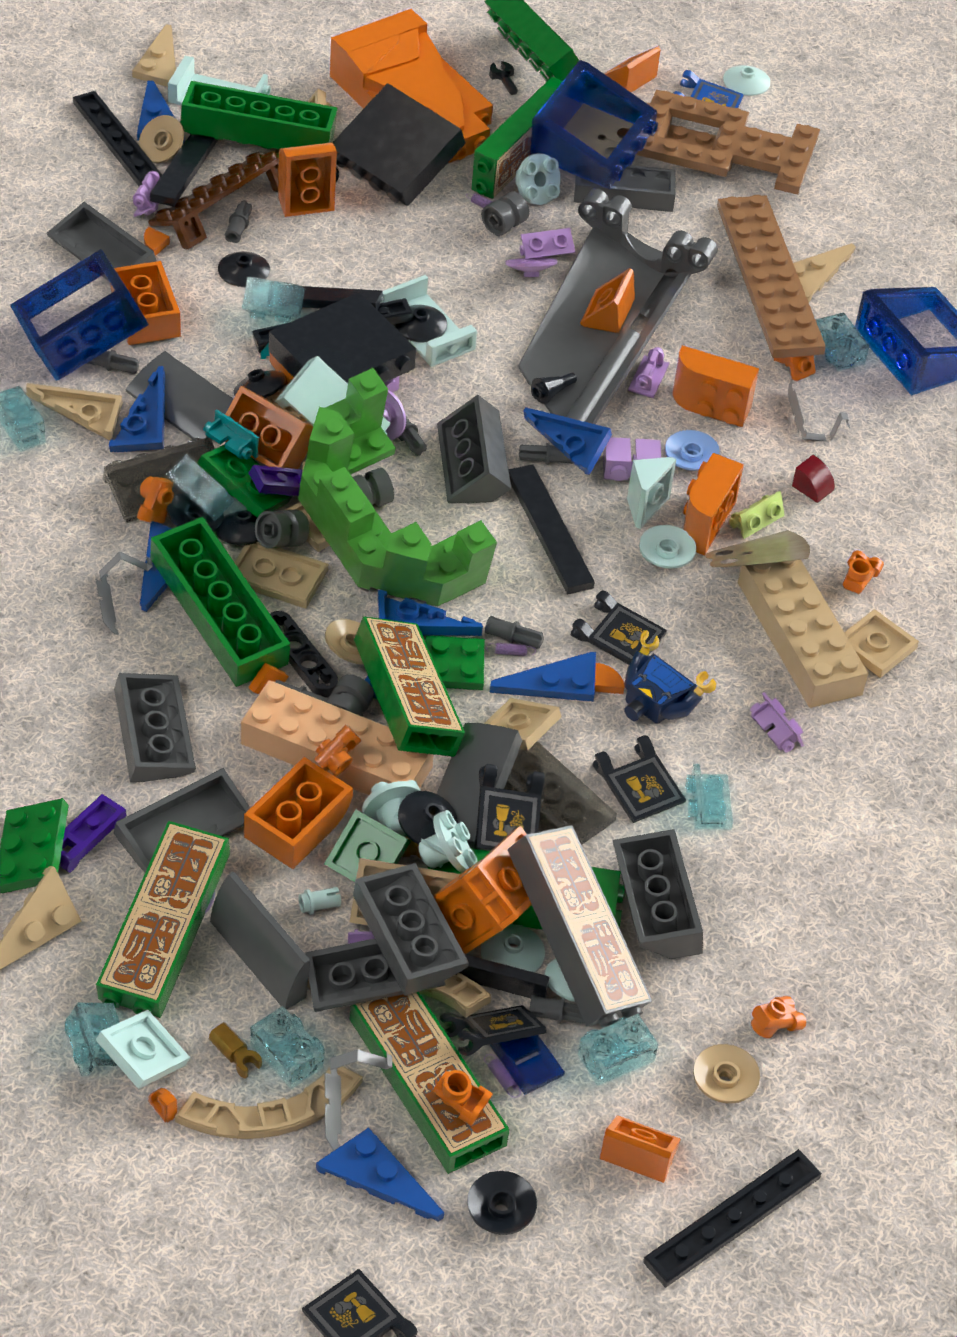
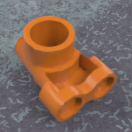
(157, 496)
(861, 571)
(334, 754)
(777, 1015)
(456, 1091)

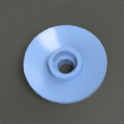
(691, 448)

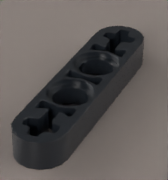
(306, 652)

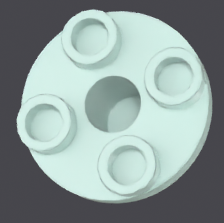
(538, 179)
(385, 801)
(447, 844)

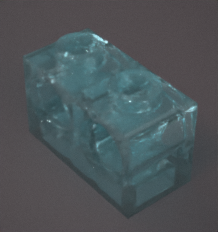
(843, 342)
(21, 419)
(200, 487)
(282, 1050)
(620, 1054)

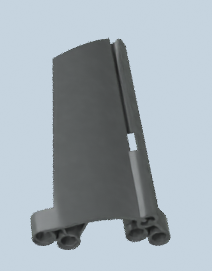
(600, 356)

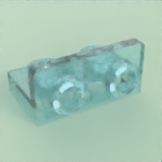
(709, 800)
(83, 1029)

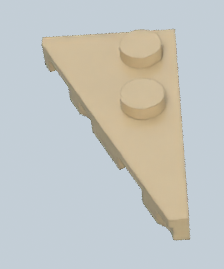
(158, 60)
(821, 268)
(90, 409)
(43, 917)

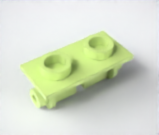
(758, 515)

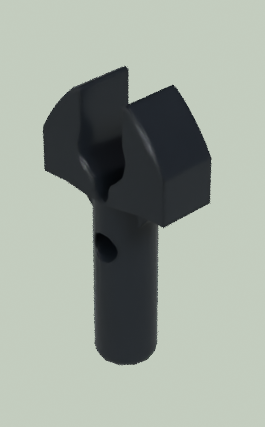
(504, 76)

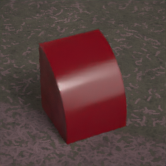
(813, 479)

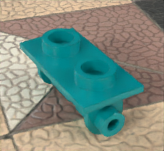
(241, 441)

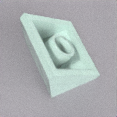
(649, 487)

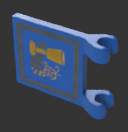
(709, 91)

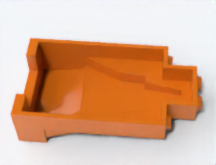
(404, 56)

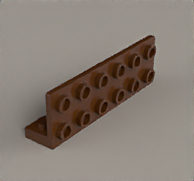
(185, 213)

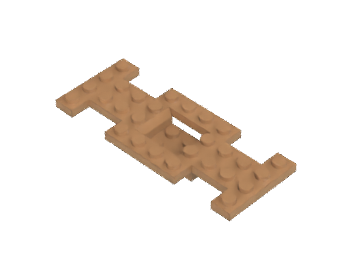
(731, 145)

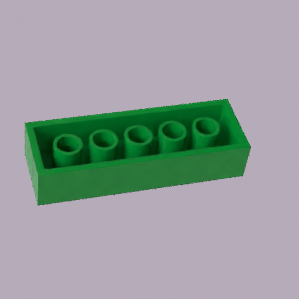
(533, 38)
(255, 117)
(219, 600)

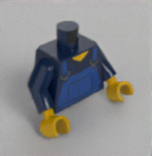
(658, 688)

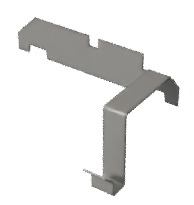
(799, 421)
(104, 590)
(333, 1088)

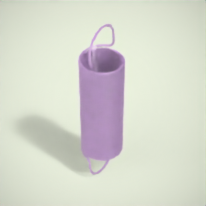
(480, 200)
(511, 649)
(502, 1074)

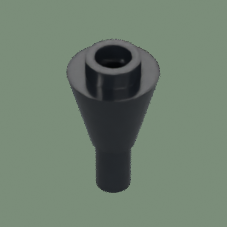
(547, 387)

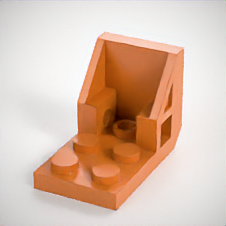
(484, 896)

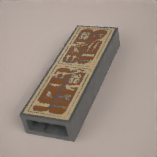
(579, 926)

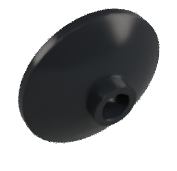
(239, 265)
(426, 326)
(263, 382)
(184, 510)
(238, 528)
(415, 814)
(502, 1189)

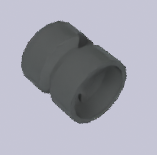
(505, 213)
(376, 486)
(282, 528)
(352, 694)

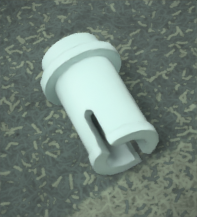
(319, 900)

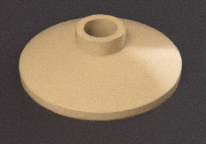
(162, 138)
(340, 639)
(728, 1062)

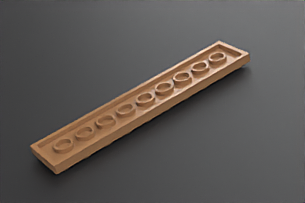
(770, 277)

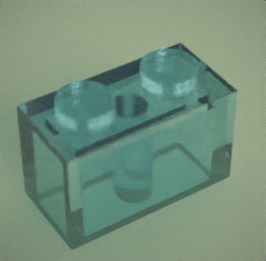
(273, 299)

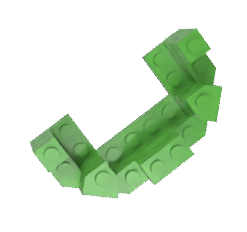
(401, 562)

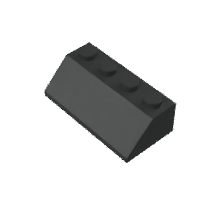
(473, 453)
(659, 894)

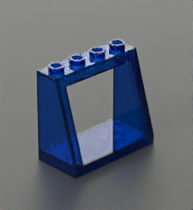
(593, 88)
(87, 332)
(894, 344)

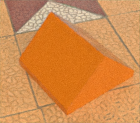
(636, 70)
(611, 303)
(639, 1148)

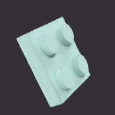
(143, 1049)

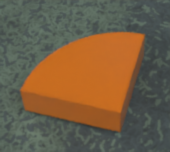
(156, 240)
(265, 674)
(608, 680)
(164, 1104)

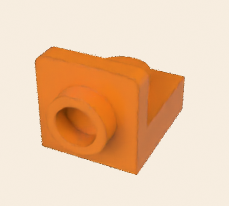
(799, 366)

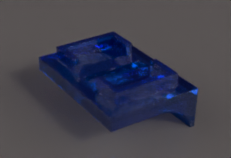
(532, 1072)

